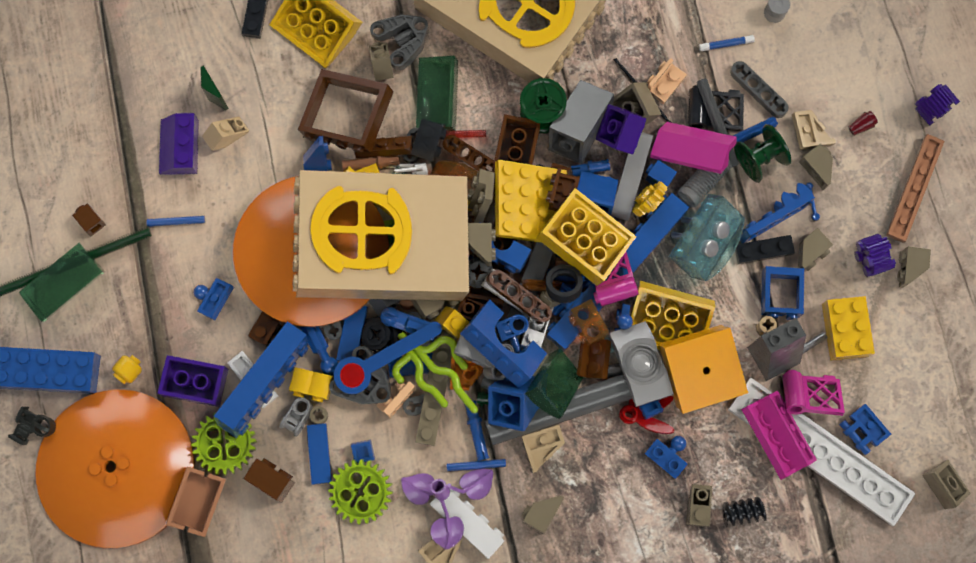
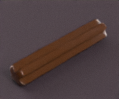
(539, 285)

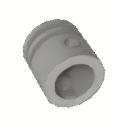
(776, 10)

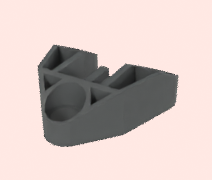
(405, 34)
(363, 397)

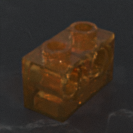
(593, 321)

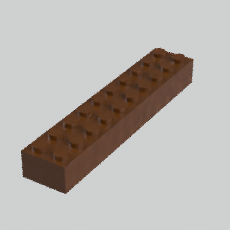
(515, 144)

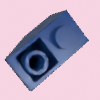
(315, 157)

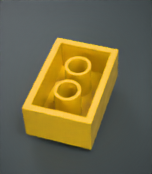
(848, 328)

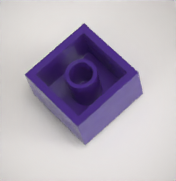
(621, 129)

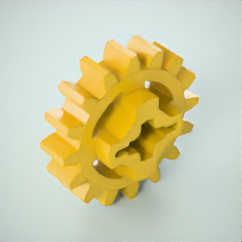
(649, 199)

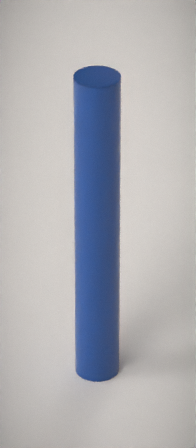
(175, 221)
(476, 465)

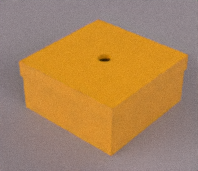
(703, 368)

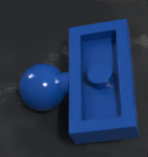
(213, 298)
(623, 318)
(667, 457)

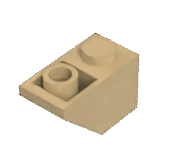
(224, 132)

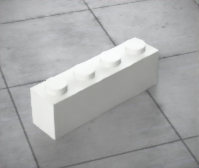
(475, 527)

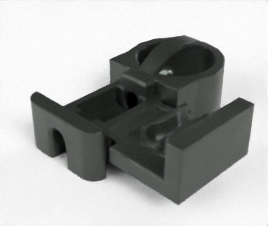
(30, 424)

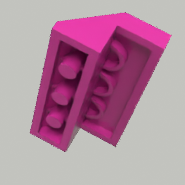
(693, 147)
(779, 435)

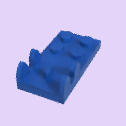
(790, 206)

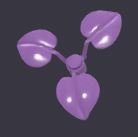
(420, 486)

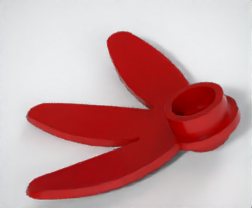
(651, 424)

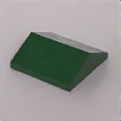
(211, 90)

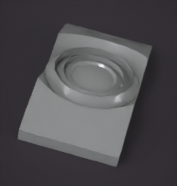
(641, 364)

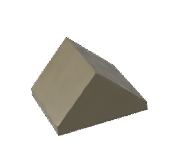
(947, 485)

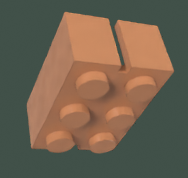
(195, 501)

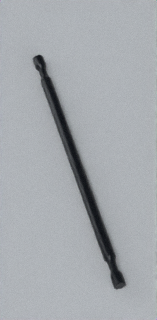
(634, 81)

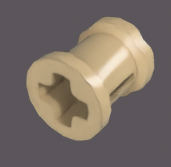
(770, 321)

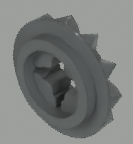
(473, 264)

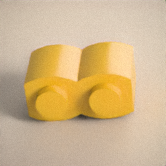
(310, 384)

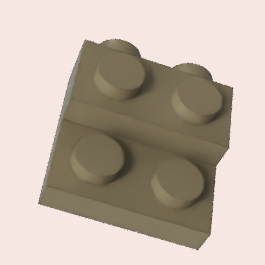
(481, 194)

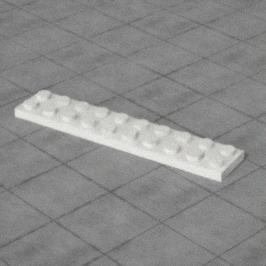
(841, 464)

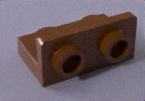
(265, 329)
(594, 360)

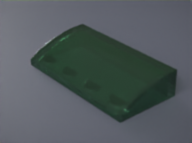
(437, 90)
(61, 282)
(554, 384)

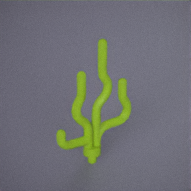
(420, 353)

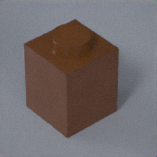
(88, 219)

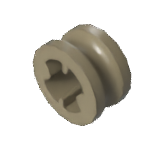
(313, 417)

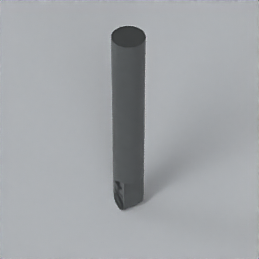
(585, 401)

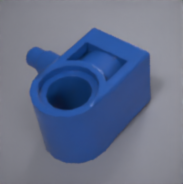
(506, 330)

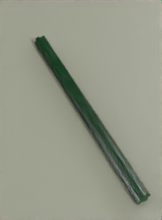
(95, 253)

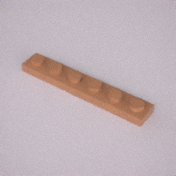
(915, 188)

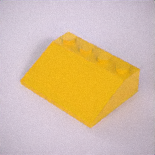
(316, 27)
(586, 237)
(671, 312)

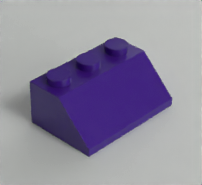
(179, 144)

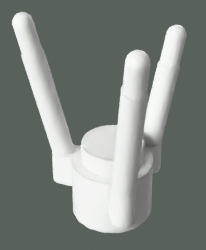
(415, 169)

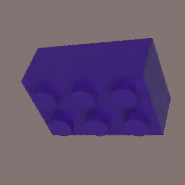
(193, 381)

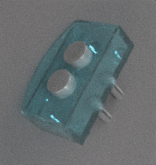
(708, 238)

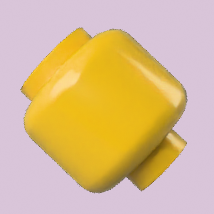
(127, 369)

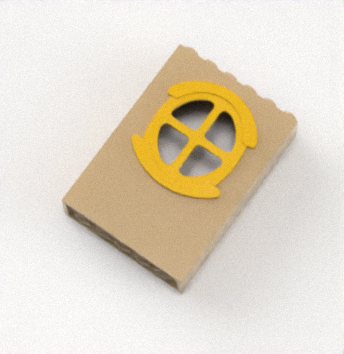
(521, 51)
(428, 231)

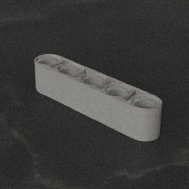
(631, 178)

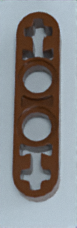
(471, 156)
(517, 299)

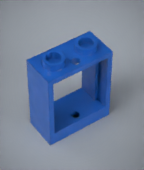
(782, 273)

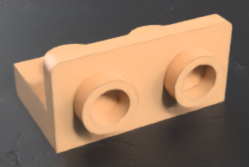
(666, 81)
(399, 395)

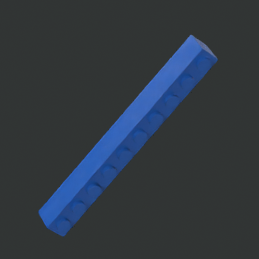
(648, 237)

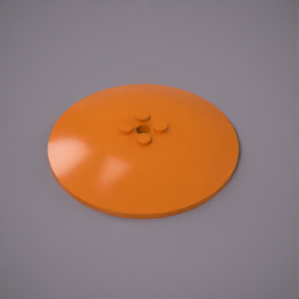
(266, 256)
(135, 498)

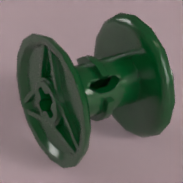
(542, 102)
(772, 147)

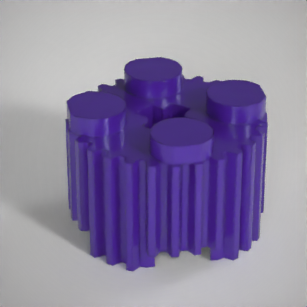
(936, 104)
(874, 255)

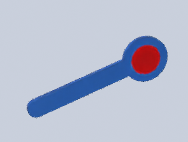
(354, 374)

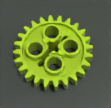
(206, 445)
(346, 482)

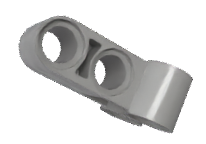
(468, 352)

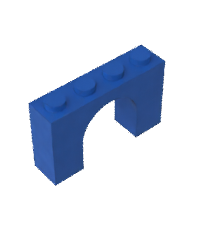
(482, 336)

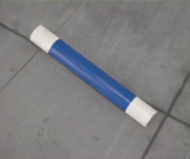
(726, 43)

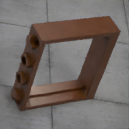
(375, 120)

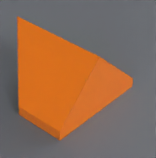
(467, 376)

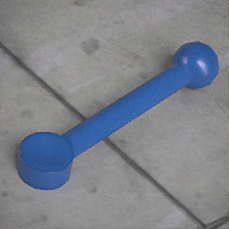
(815, 216)

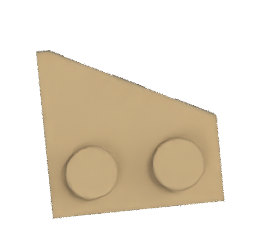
(810, 131)
(542, 445)
(436, 554)

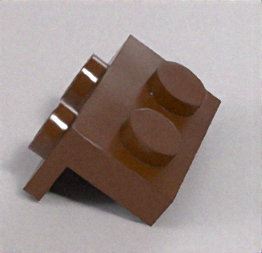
(562, 187)

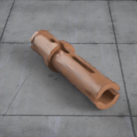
(381, 161)

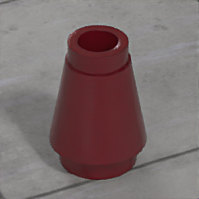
(863, 123)

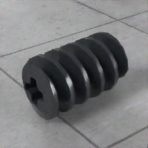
(743, 511)

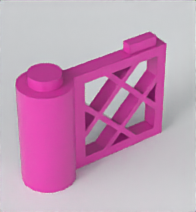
(618, 288)
(797, 394)

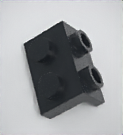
(429, 139)

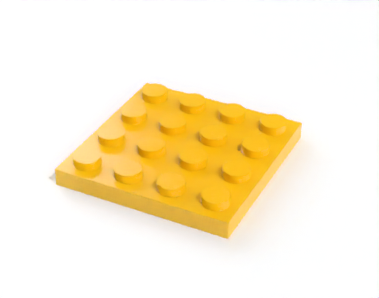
(521, 199)

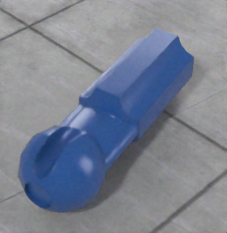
(402, 321)
(319, 346)

